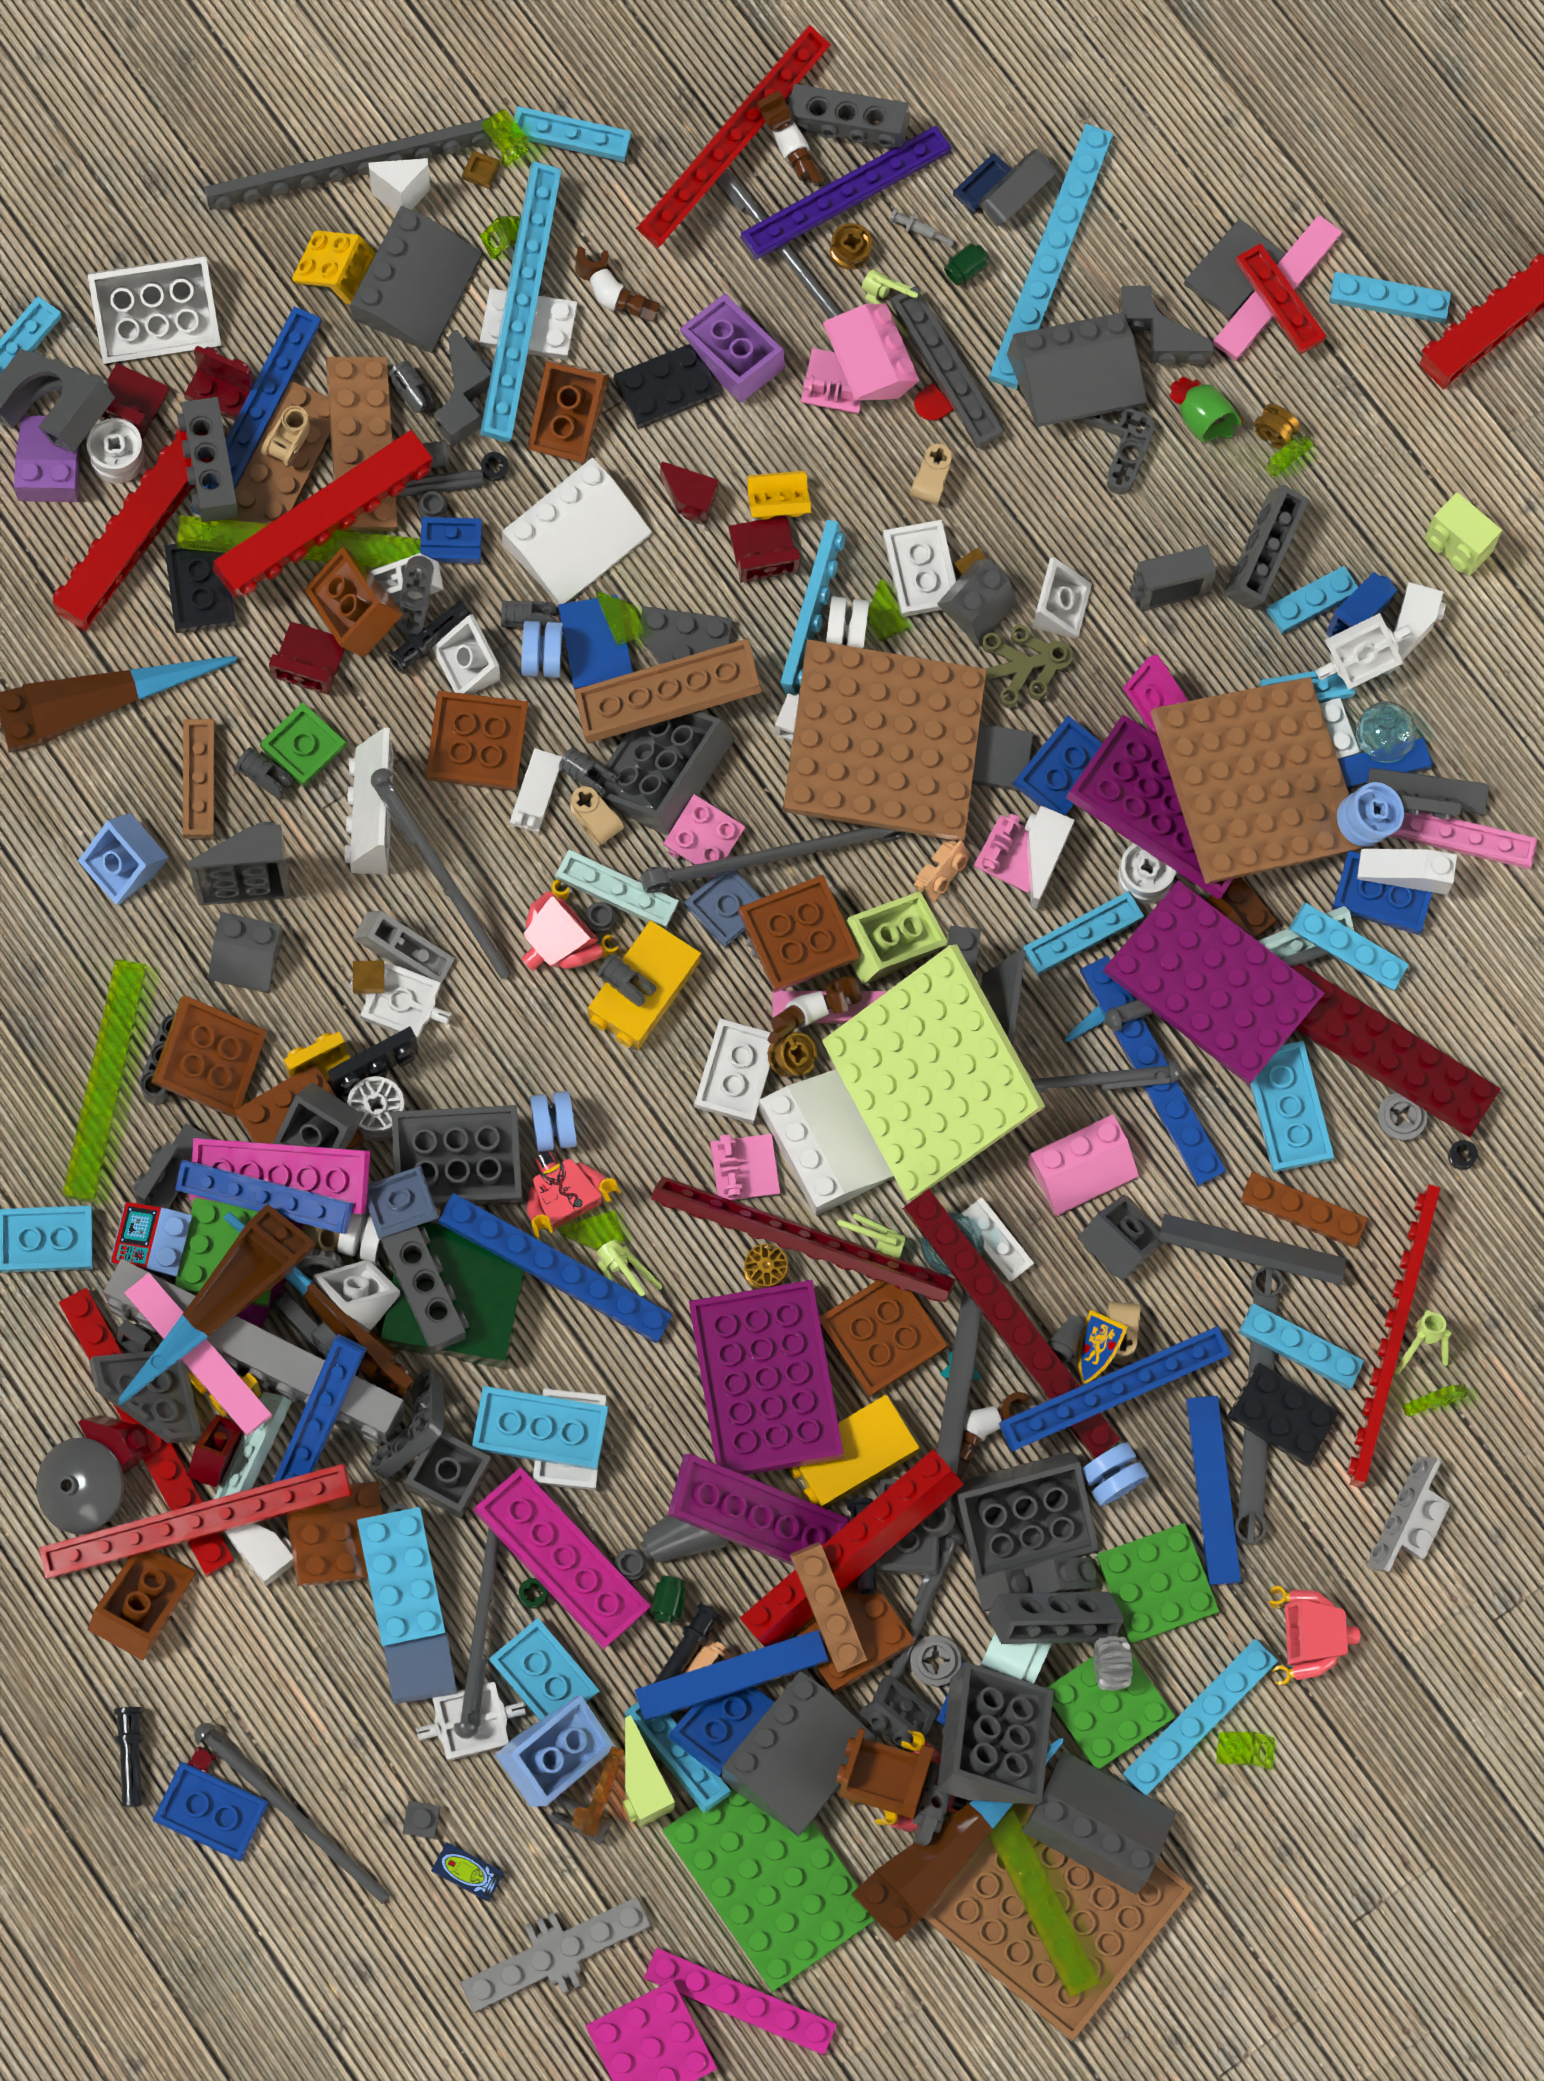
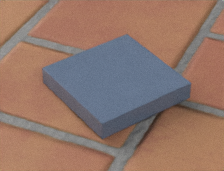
(717, 905)
(400, 1202)
(420, 1669)

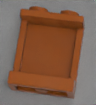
(884, 1775)

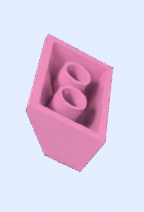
(871, 353)
(1083, 1165)

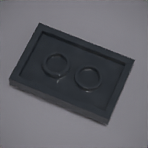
(665, 386)
(196, 591)
(374, 1061)
(1282, 1414)

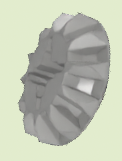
(1387, 1118)
(318, 1262)
(946, 1650)

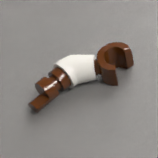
(789, 137)
(609, 291)
(815, 1006)
(982, 1423)

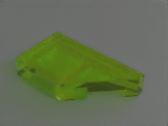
(1288, 455)
(884, 614)
(621, 618)
(595, 1230)
(1436, 1399)

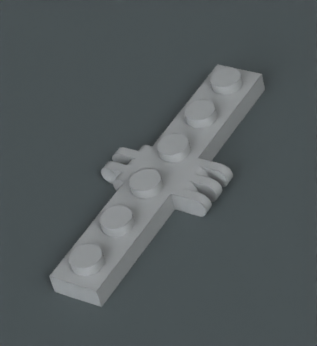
(555, 1954)

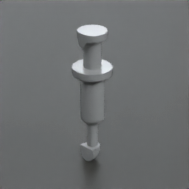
(919, 227)

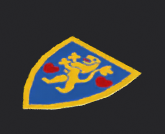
(1098, 1345)

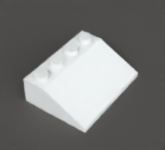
(154, 309)
(575, 532)
(370, 817)
(824, 1140)

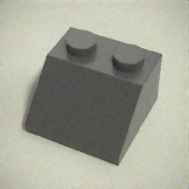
(979, 599)
(245, 952)
(318, 1120)
(1121, 1237)

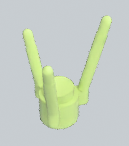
(879, 285)
(888, 1241)
(615, 1257)
(1430, 1330)

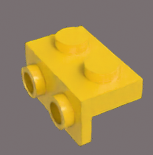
(778, 494)
(326, 1053)

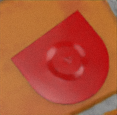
(931, 403)

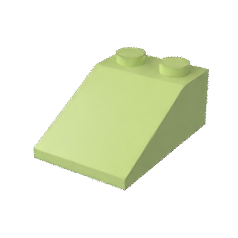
(894, 936)
(645, 1788)

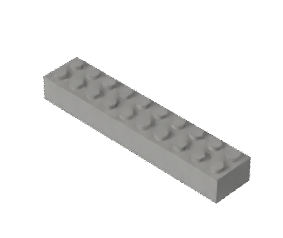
(271, 1361)

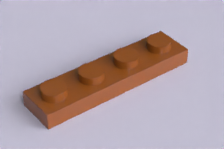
(1303, 1210)

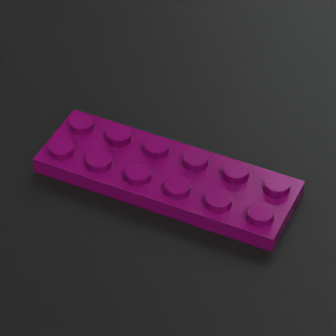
(748, 1510)

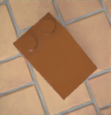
(567, 410)
(352, 603)
(140, 1602)

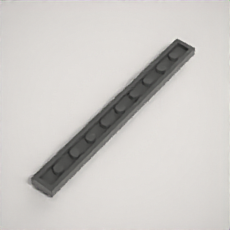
(339, 166)

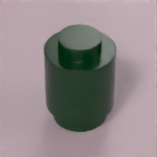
(966, 264)
(668, 1600)

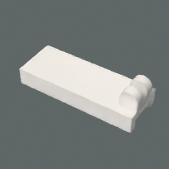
(536, 791)
(999, 1243)

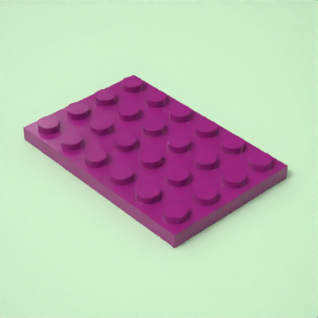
(1135, 796)
(1213, 982)
(766, 1379)

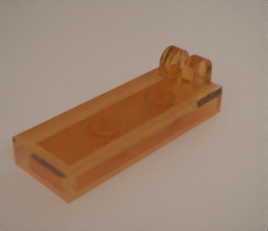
(589, 1819)

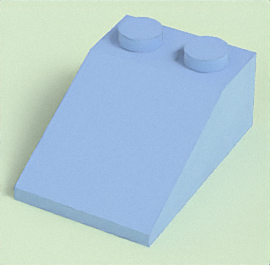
(555, 1752)

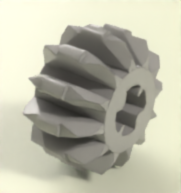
(1112, 1663)

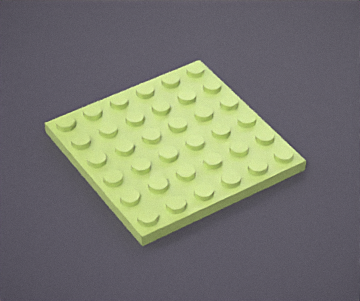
(932, 1072)

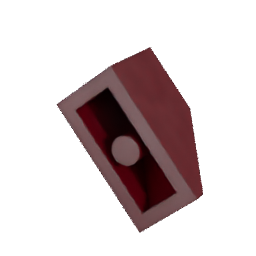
(689, 491)
(120, 1437)
(215, 1451)

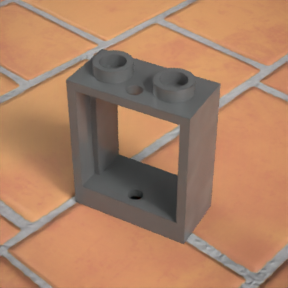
(1173, 578)

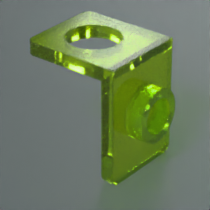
(506, 136)
(507, 229)
(1244, 1749)

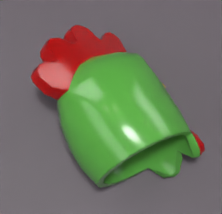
(1201, 407)

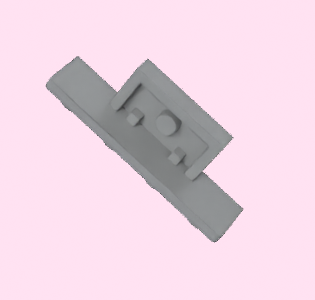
(1413, 1518)

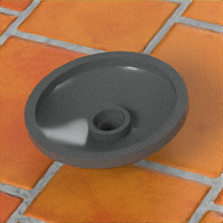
(95, 1485)

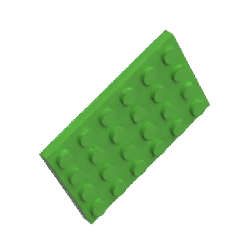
(773, 1890)

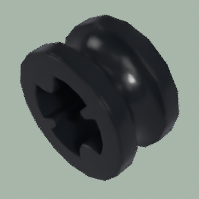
(498, 458)
(1472, 1154)

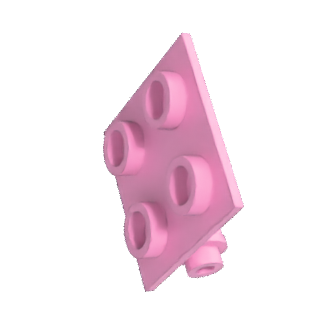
(827, 385)
(702, 833)
(1006, 853)
(745, 1167)

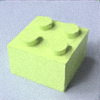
(1462, 534)

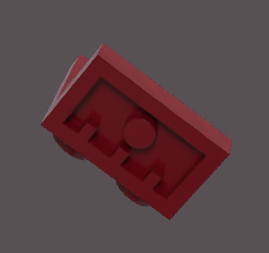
(220, 378)
(135, 398)
(764, 549)
(307, 658)

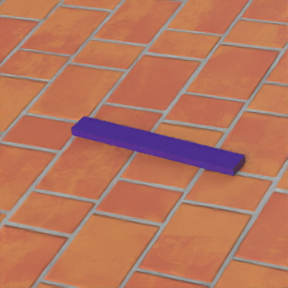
(845, 192)

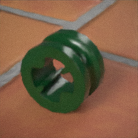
(526, 1586)

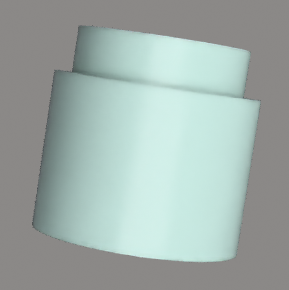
(1016, 1660)

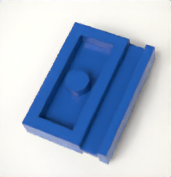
(451, 539)

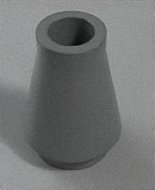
(1067, 1338)

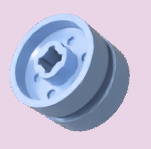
(542, 649)
(1370, 814)
(553, 1121)
(1114, 1474)

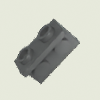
(897, 1711)

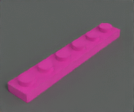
(741, 2001)

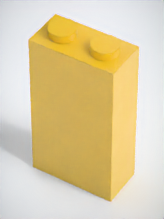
(663, 962)
(872, 1445)

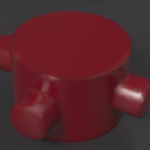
(202, 1759)

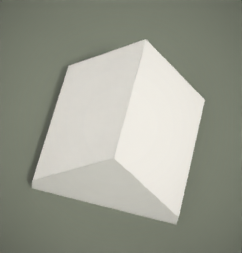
(400, 182)
(1062, 600)
(467, 658)
(359, 1291)

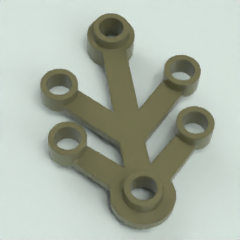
(1022, 665)

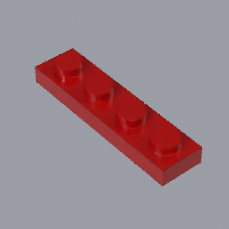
(1280, 298)

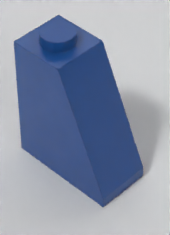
(1365, 602)

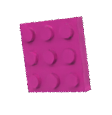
(652, 2039)

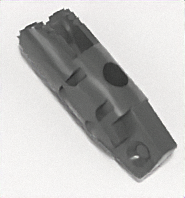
(930, 1818)

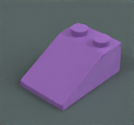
(734, 347)
(43, 469)

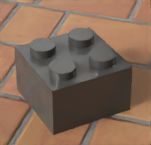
(448, 1474)

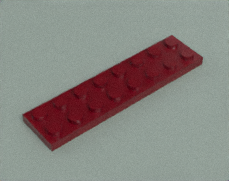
(1396, 1057)

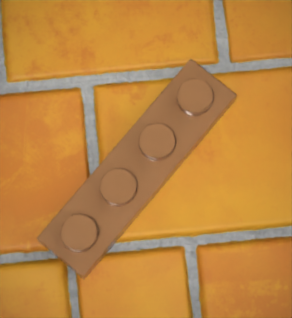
(198, 778)
(828, 1607)

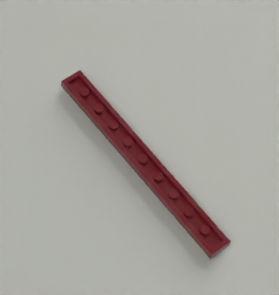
(803, 1239)
(1003, 1314)

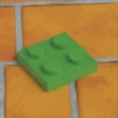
(303, 744)

